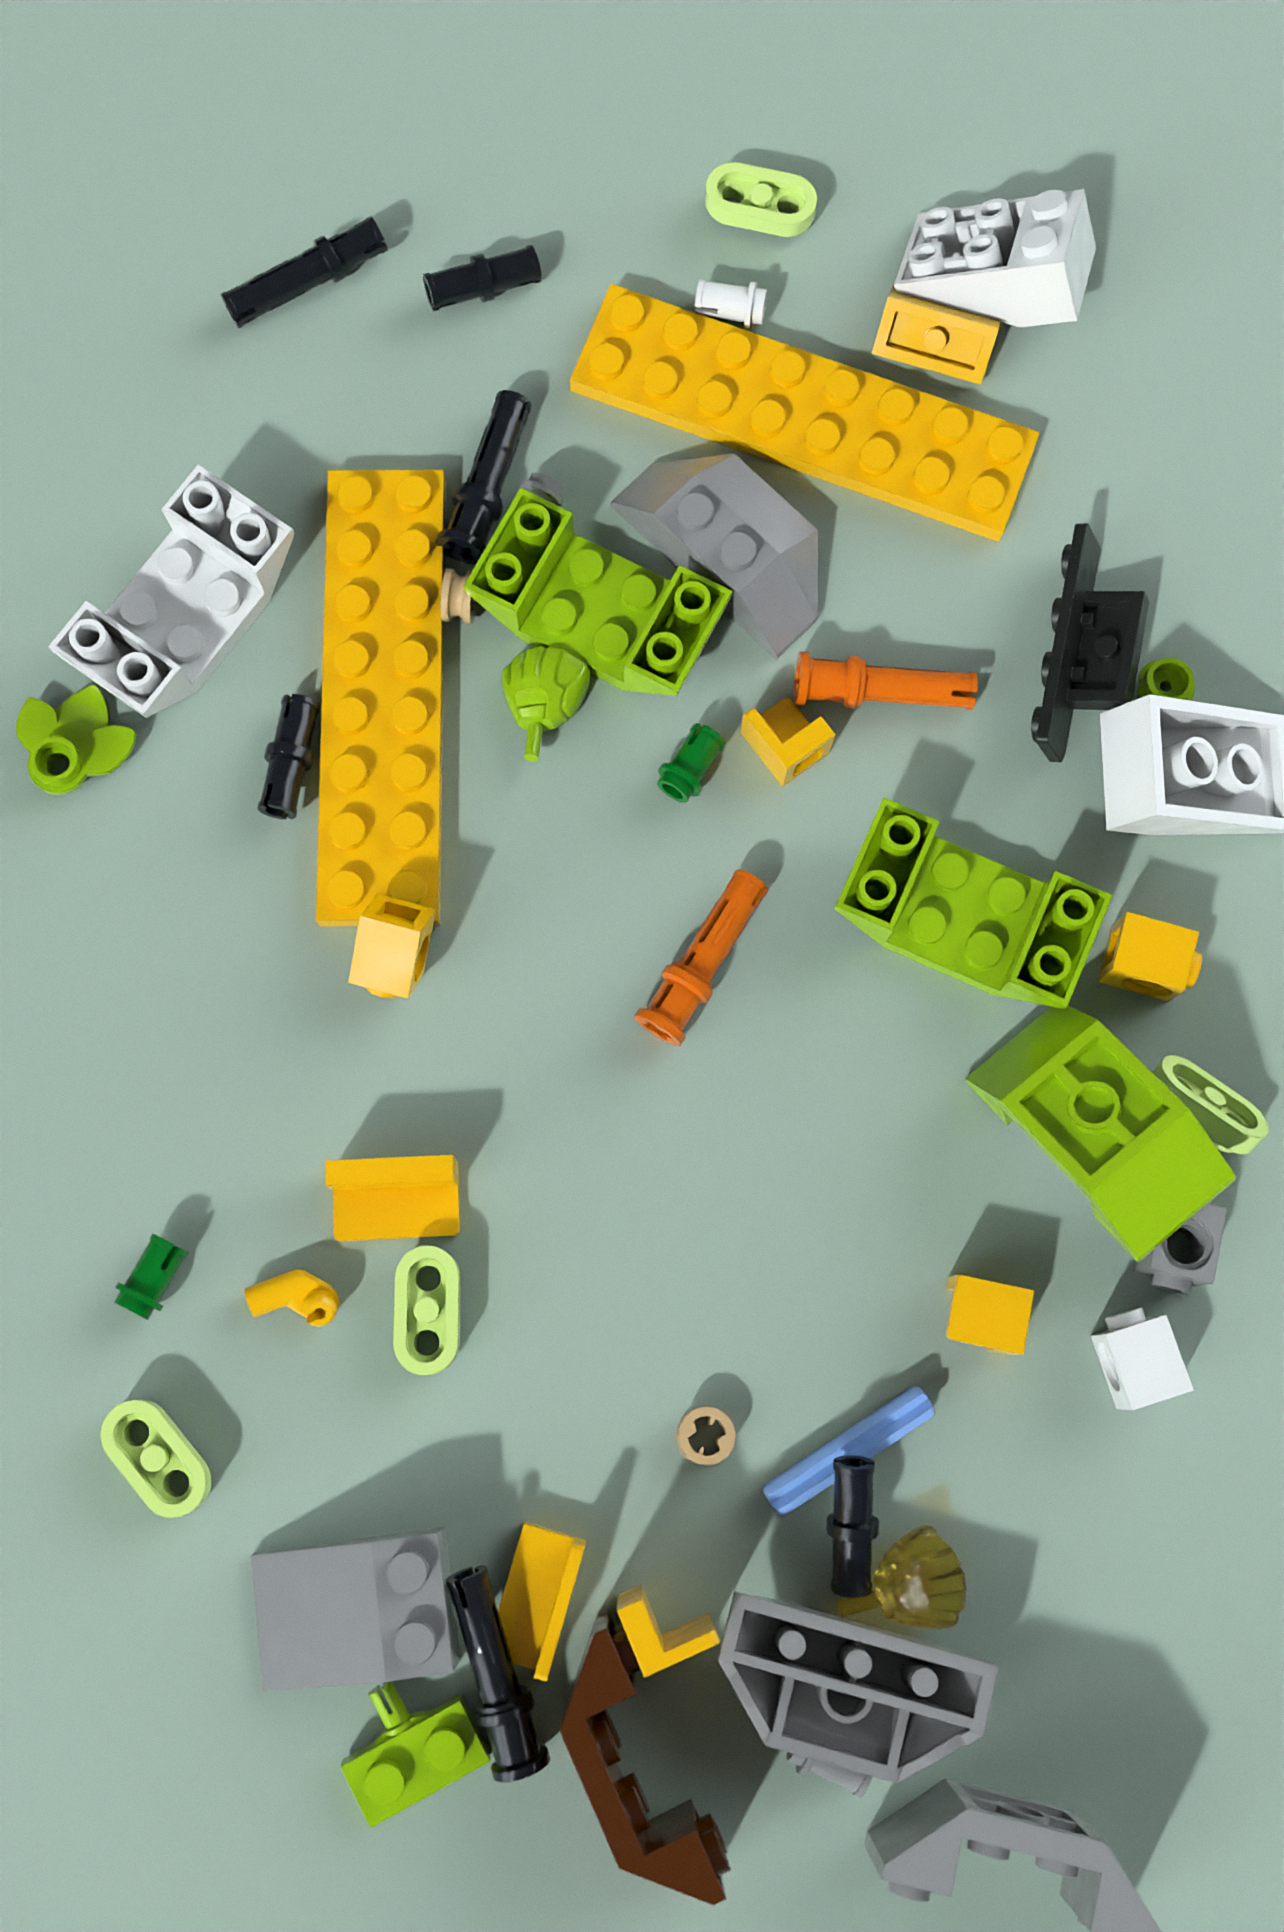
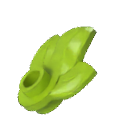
(74, 732)

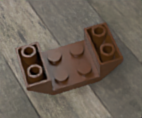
(669, 1849)

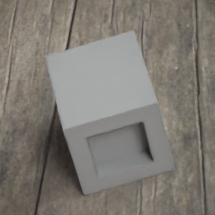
(1205, 1236)

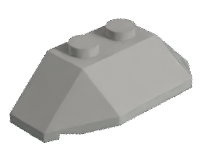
(735, 532)
(852, 1688)

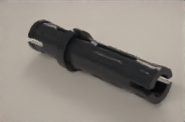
(313, 267)

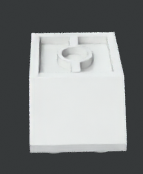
(185, 601)

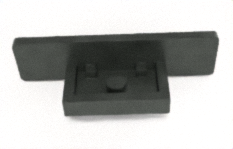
(1092, 649)

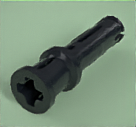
(479, 499)
(503, 1702)

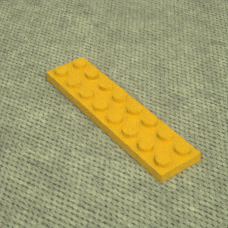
(804, 412)
(381, 693)

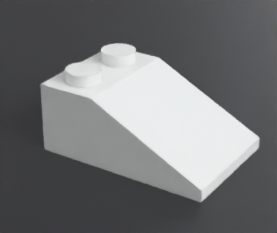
(1192, 768)

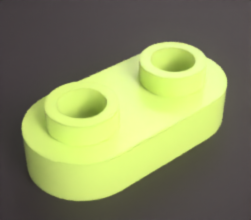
(762, 196)
(1224, 1114)
(426, 1310)
(152, 1463)

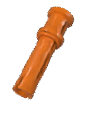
(856, 682)
(689, 980)

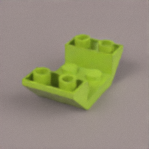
(592, 602)
(969, 911)
(1105, 1126)

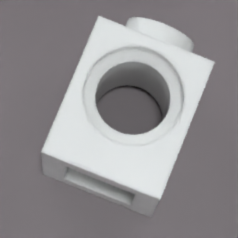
(1140, 1360)

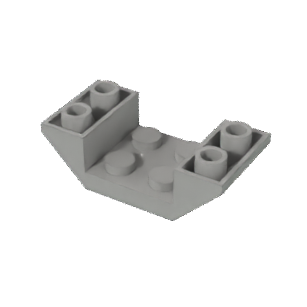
(923, 1840)

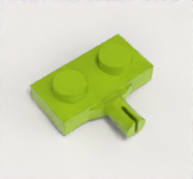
(412, 1754)

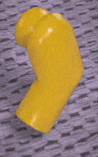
(297, 1291)

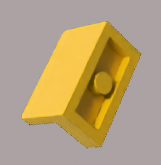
(935, 337)
(394, 1197)
(539, 1595)
(651, 1647)

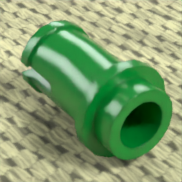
(683, 774)
(150, 1277)

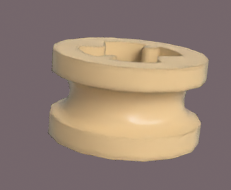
(454, 598)
(724, 1442)

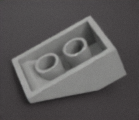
(355, 1611)

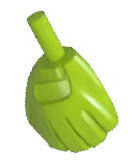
(543, 691)

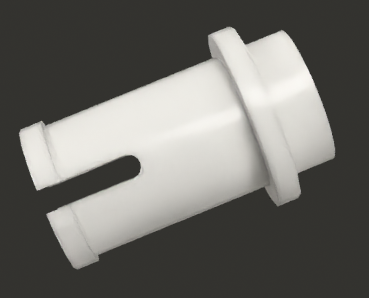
(731, 302)

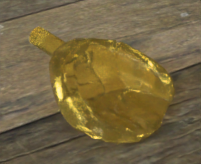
(916, 1583)

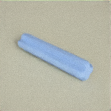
(863, 1439)

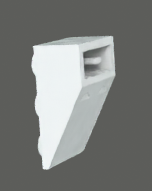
(1004, 258)

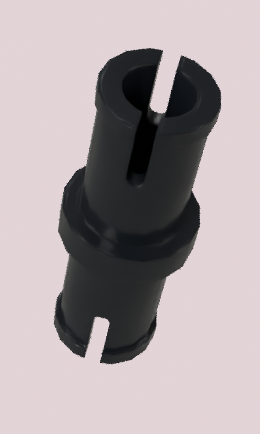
(482, 278)
(289, 756)
(852, 1526)

